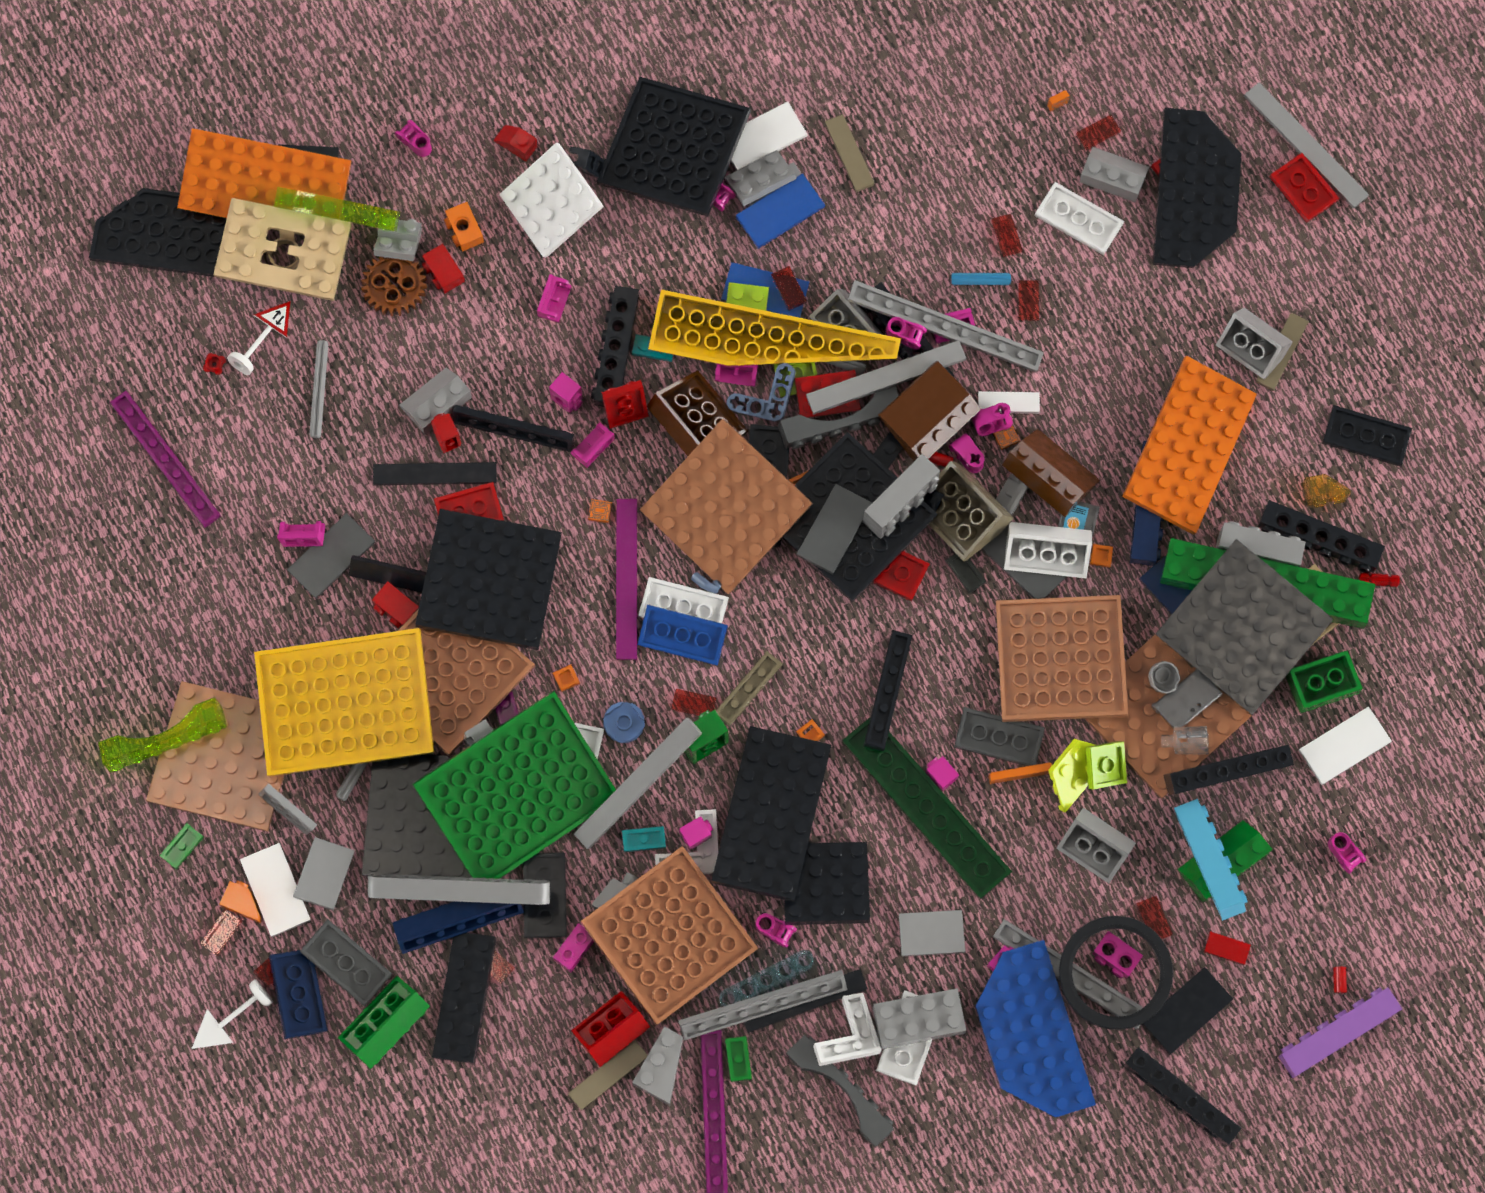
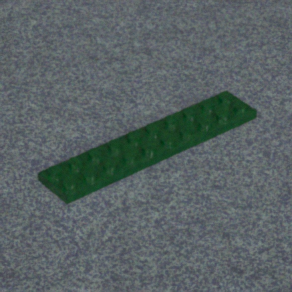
(930, 812)

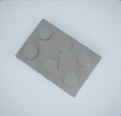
(760, 178)

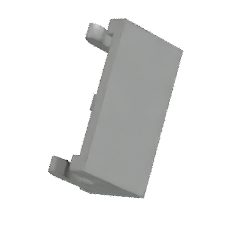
(1012, 494)

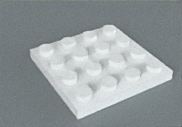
(551, 200)

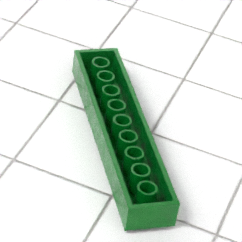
(1340, 597)

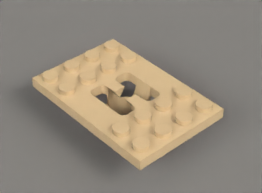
(316, 261)

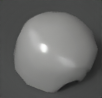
(1164, 677)

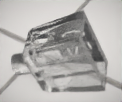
(1196, 743)

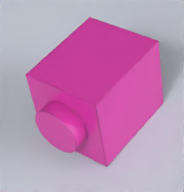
(941, 773)
(696, 832)

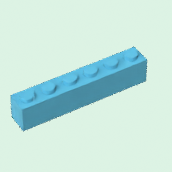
(1210, 859)

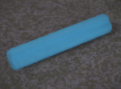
(981, 278)

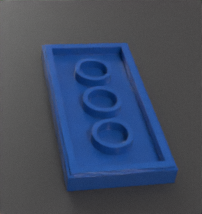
(780, 211)
(753, 276)
(682, 634)

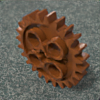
(379, 294)

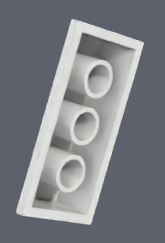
(1048, 550)

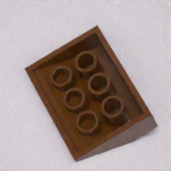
(691, 411)
(929, 412)
(1050, 472)

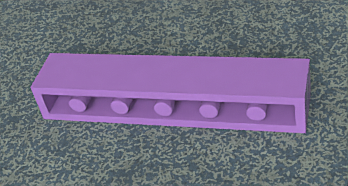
(1340, 1032)

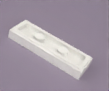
(1018, 401)

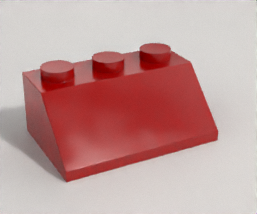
(610, 1028)

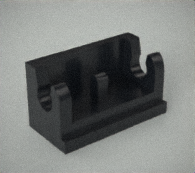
(588, 161)

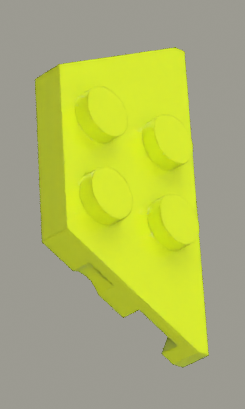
(1070, 773)

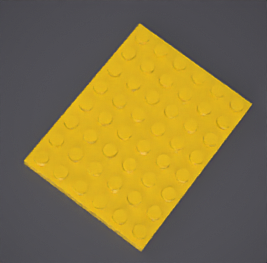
(344, 702)

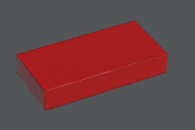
(1227, 948)

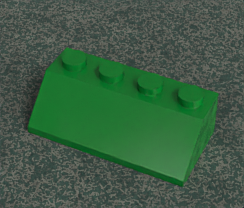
(1241, 845)
(384, 1022)

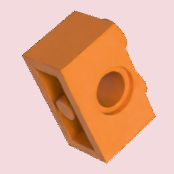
(460, 216)

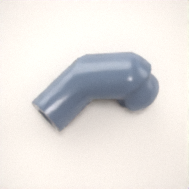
(703, 583)

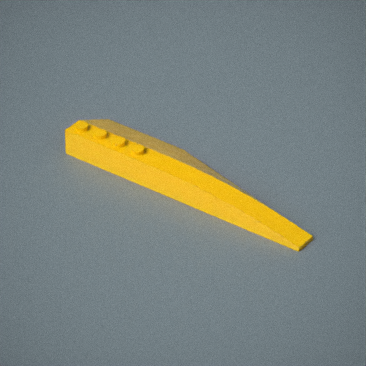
(752, 336)

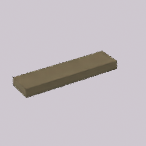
(849, 153)
(1292, 330)
(748, 688)
(608, 1075)

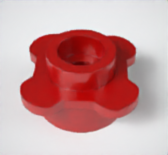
(213, 358)

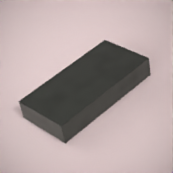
(966, 573)

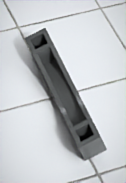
(800, 429)
(871, 1122)

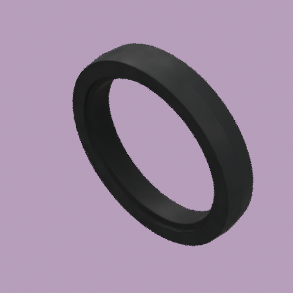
(1150, 937)

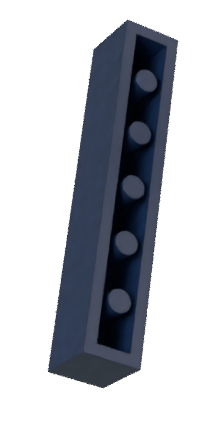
(1145, 536)
(449, 921)

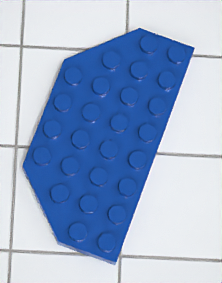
(1032, 1033)

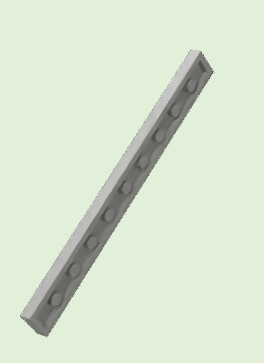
(946, 326)

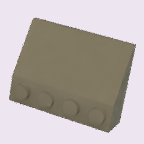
(968, 512)

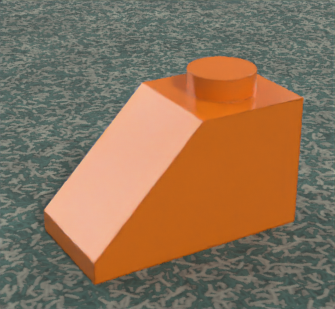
(240, 901)

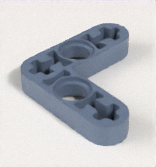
(767, 405)

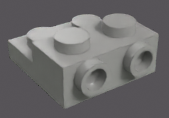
(400, 243)

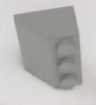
(1114, 174)
(840, 312)
(1253, 343)
(436, 397)
(1096, 845)

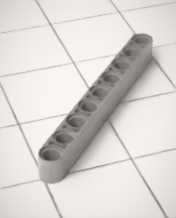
(459, 889)

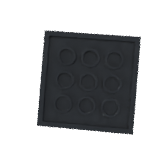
(832, 886)

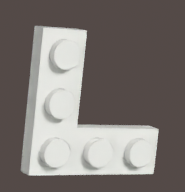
(706, 852)
(864, 1038)

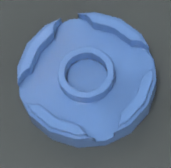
(619, 726)

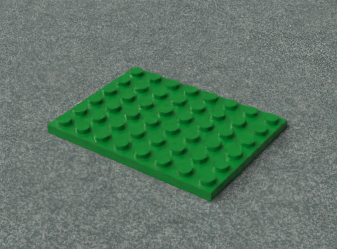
(516, 789)

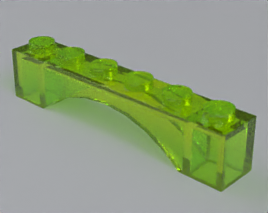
(337, 208)
(200, 721)

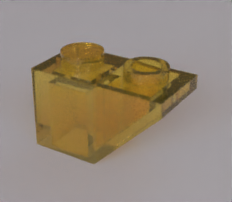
(1324, 489)

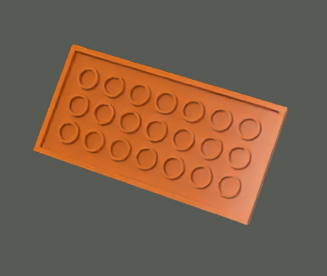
(250, 170)
(1189, 445)

